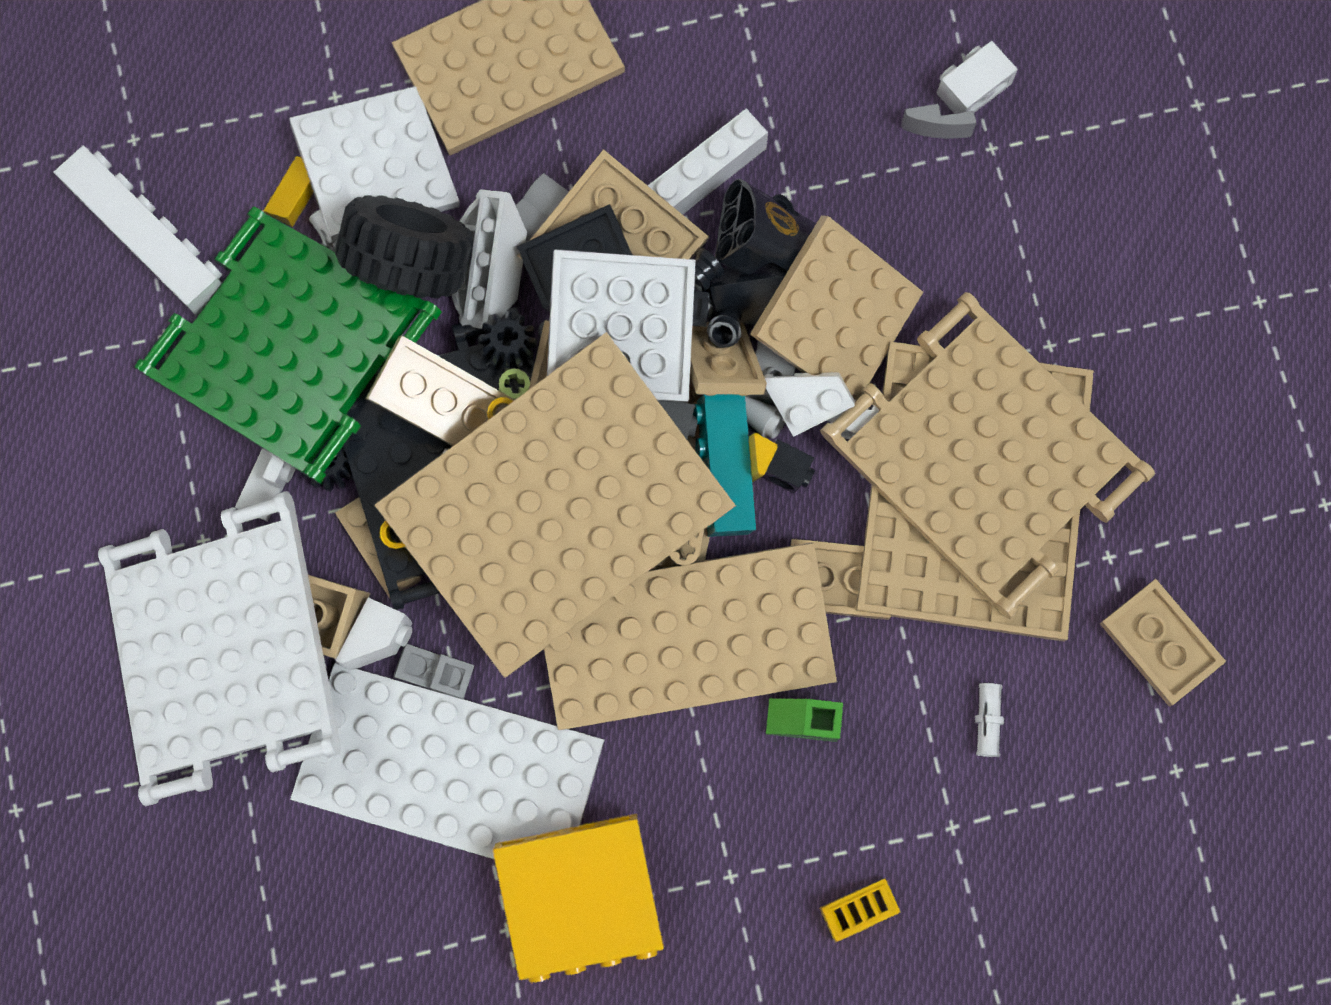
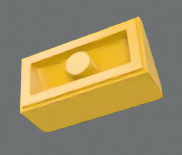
(291, 194)
(761, 454)

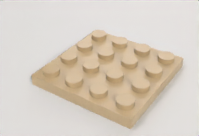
(645, 218)
(837, 308)

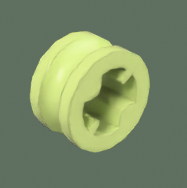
(521, 377)

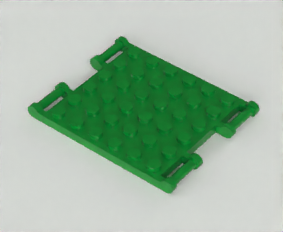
(285, 344)

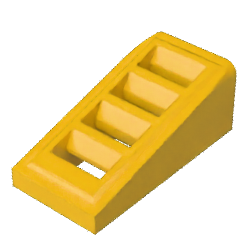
(832, 921)

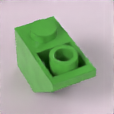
(805, 719)

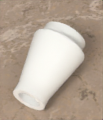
(764, 418)

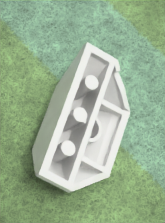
(493, 266)

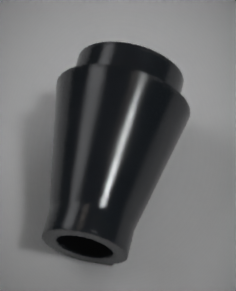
(725, 328)

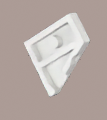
(808, 398)

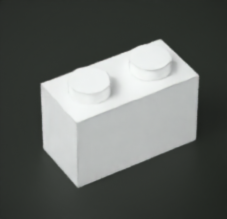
(977, 79)

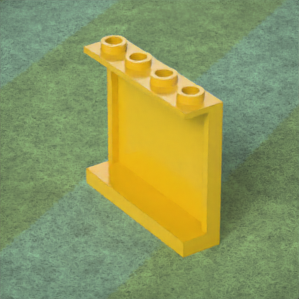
(578, 898)

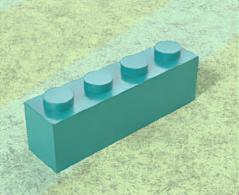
(726, 454)

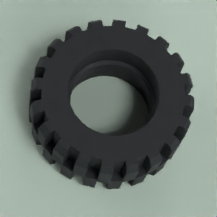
(403, 246)

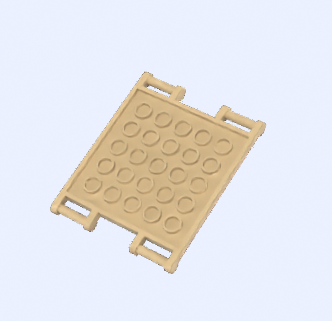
(986, 454)

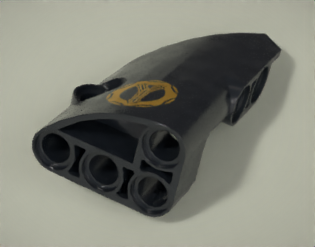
(759, 229)

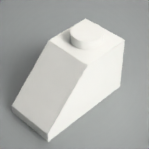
(374, 635)

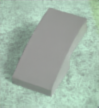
(929, 122)
(433, 671)

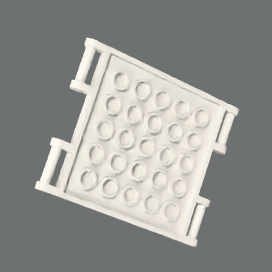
(220, 649)

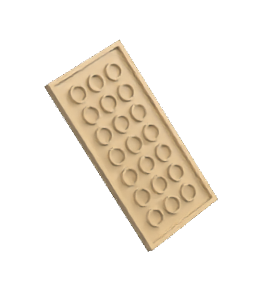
(696, 639)

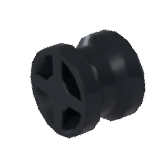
(706, 269)

